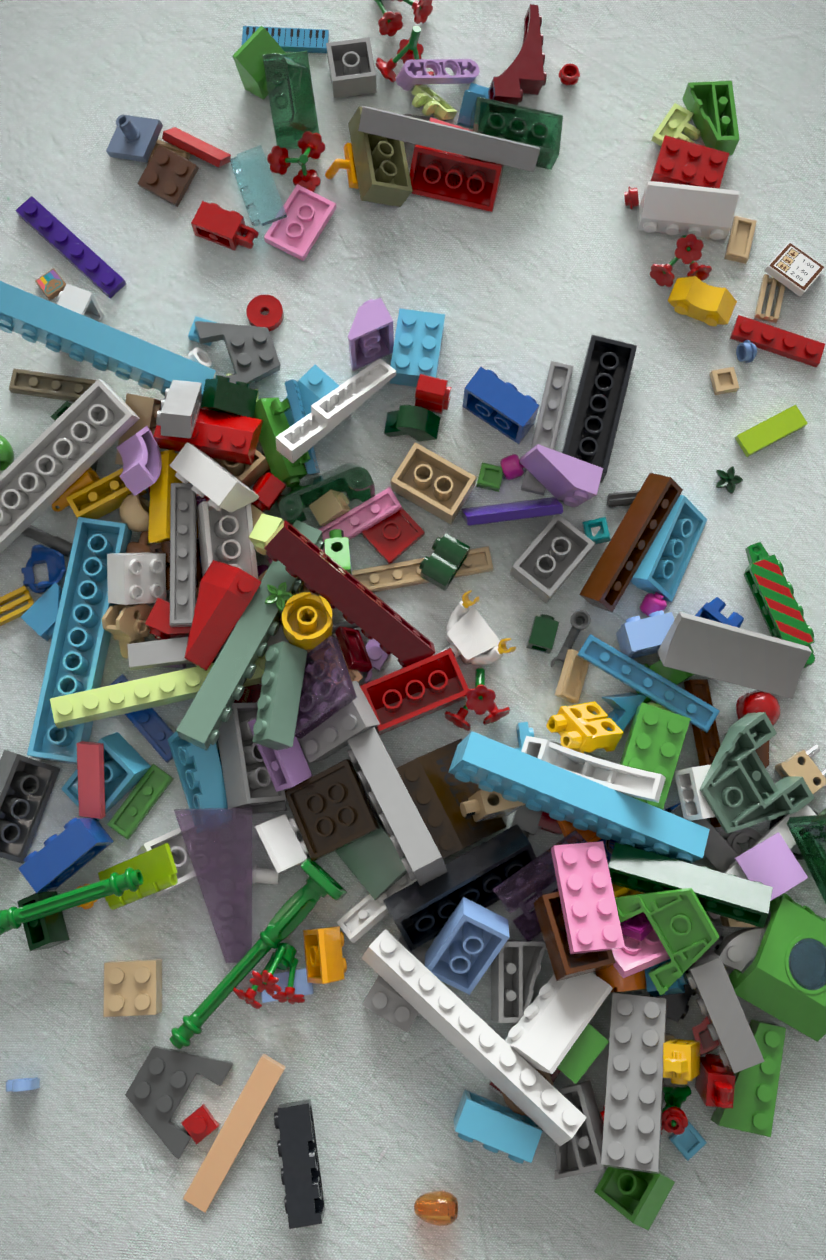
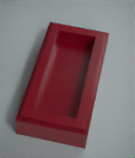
(353, 649)

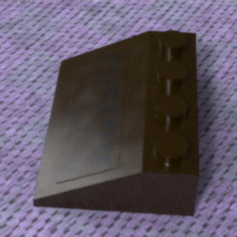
(439, 799)

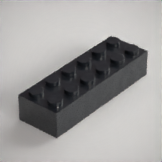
(599, 401)
(425, 909)

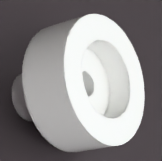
(200, 356)

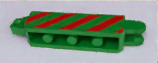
(776, 599)

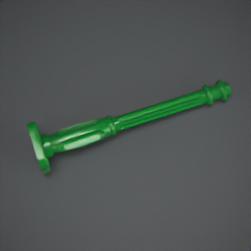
(116, 884)
(282, 925)

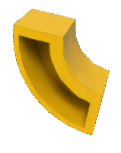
(702, 301)

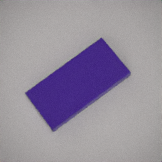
(512, 511)

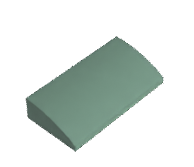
(374, 862)

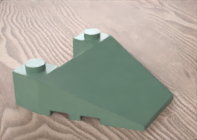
(739, 784)

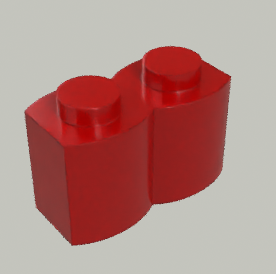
(432, 394)
(269, 490)

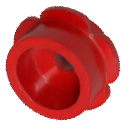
(569, 70)
(631, 197)

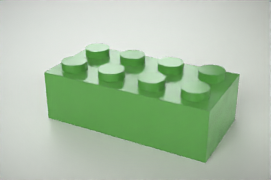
(655, 744)

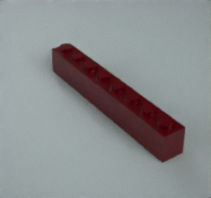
(348, 595)

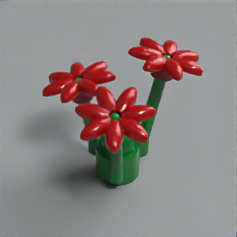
(282, 959)

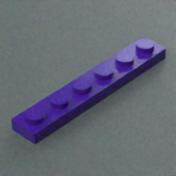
(71, 247)

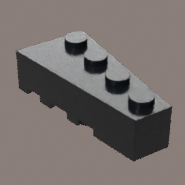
(300, 1164)

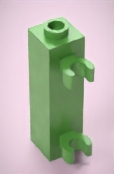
(274, 423)

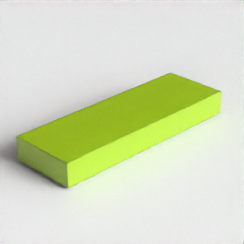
(771, 430)

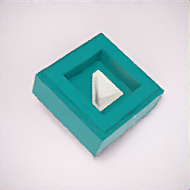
(597, 530)

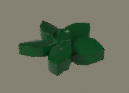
(728, 479)

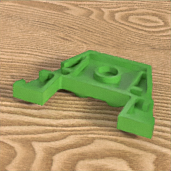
(678, 924)

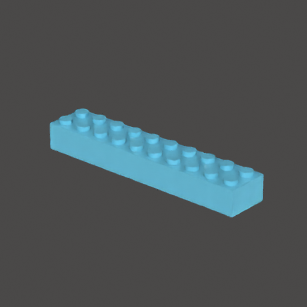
(95, 342)
(78, 638)
(576, 799)

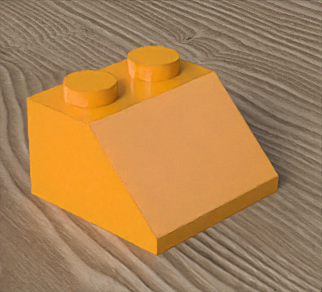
(324, 955)

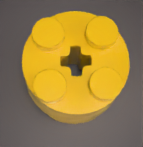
(311, 608)

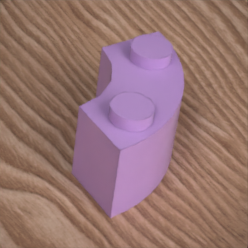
(140, 461)

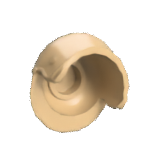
(135, 513)

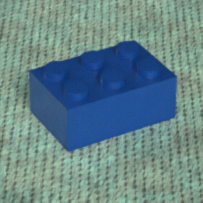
(500, 404)
(65, 854)

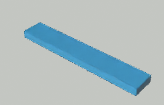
(648, 683)

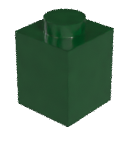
(543, 633)

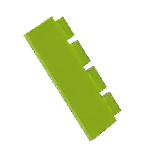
(157, 872)

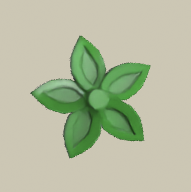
(278, 595)

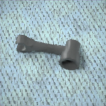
(573, 634)

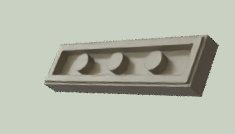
(48, 385)

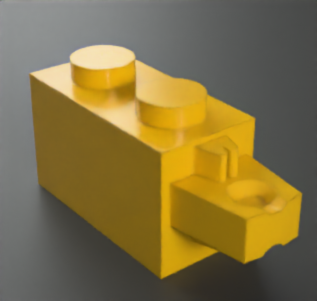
(681, 1060)

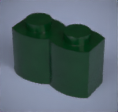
(444, 561)

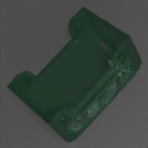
(345, 478)

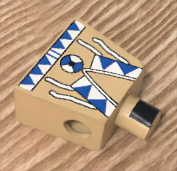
(487, 806)

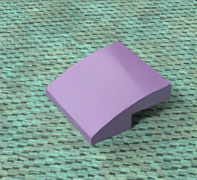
(772, 865)

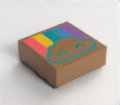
(51, 284)

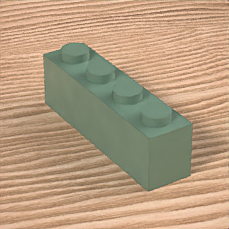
(279, 696)

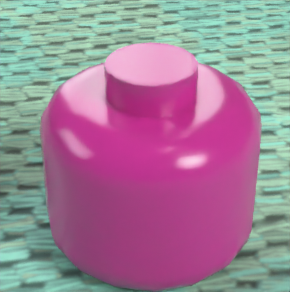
(512, 467)
(653, 603)

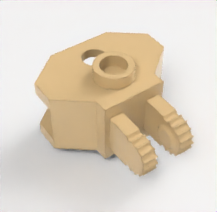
(128, 625)

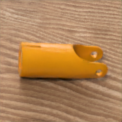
(86, 479)

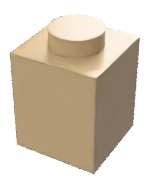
(330, 506)

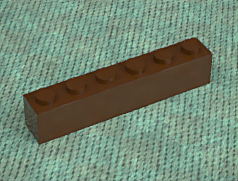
(631, 541)

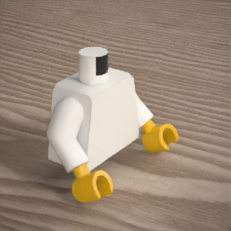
(472, 637)

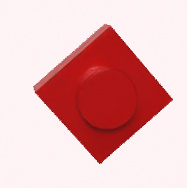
(200, 1124)

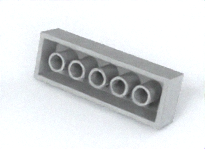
(395, 807)
(634, 1083)

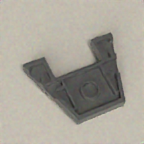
(248, 348)
(162, 1086)

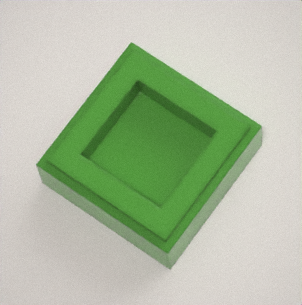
(490, 477)

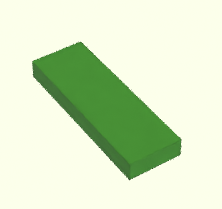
(140, 801)

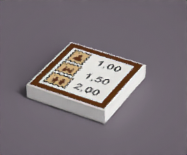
(794, 269)

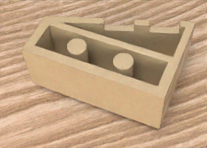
(146, 410)

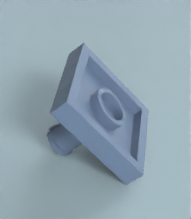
(134, 138)

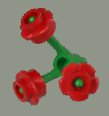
(673, 1116)

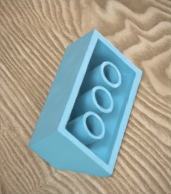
(671, 550)

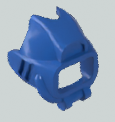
(55, 564)

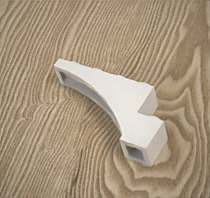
(618, 777)

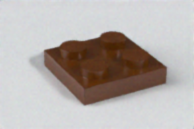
(168, 175)

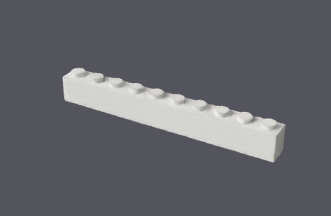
(474, 1038)

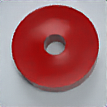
(265, 303)

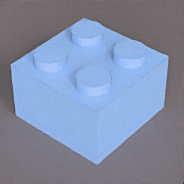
(644, 636)

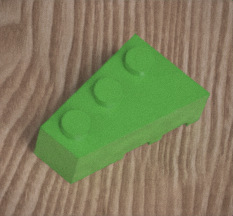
(714, 113)

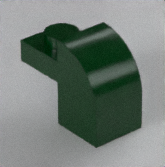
(412, 421)

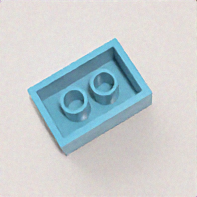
(416, 346)
(496, 1127)

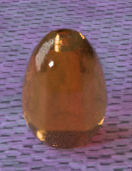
(437, 1208)

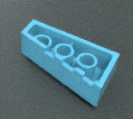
(199, 774)

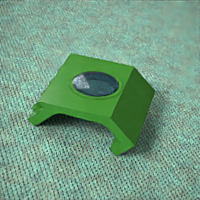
(789, 969)

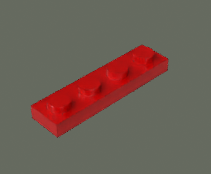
(778, 341)

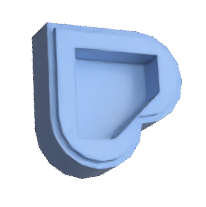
(22, 1084)

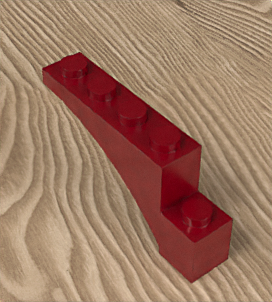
(527, 71)

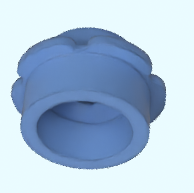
(746, 351)

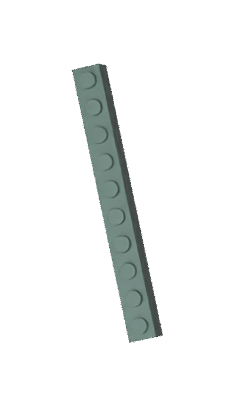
(240, 654)

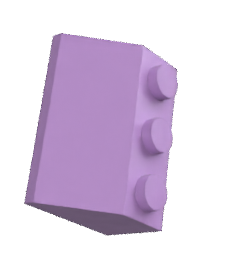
(370, 334)

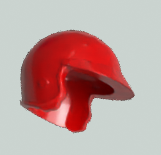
(758, 702)

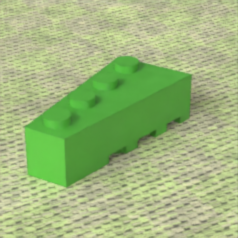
(756, 1086)

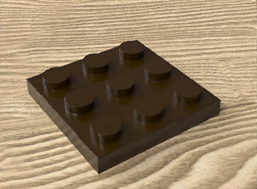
(331, 809)

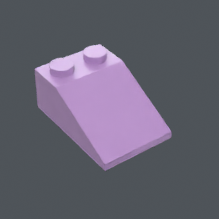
(563, 475)

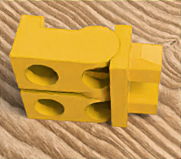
(584, 730)

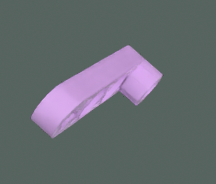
(412, 76)

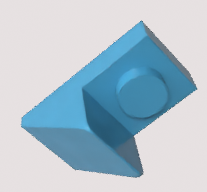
(468, 103)
(624, 707)

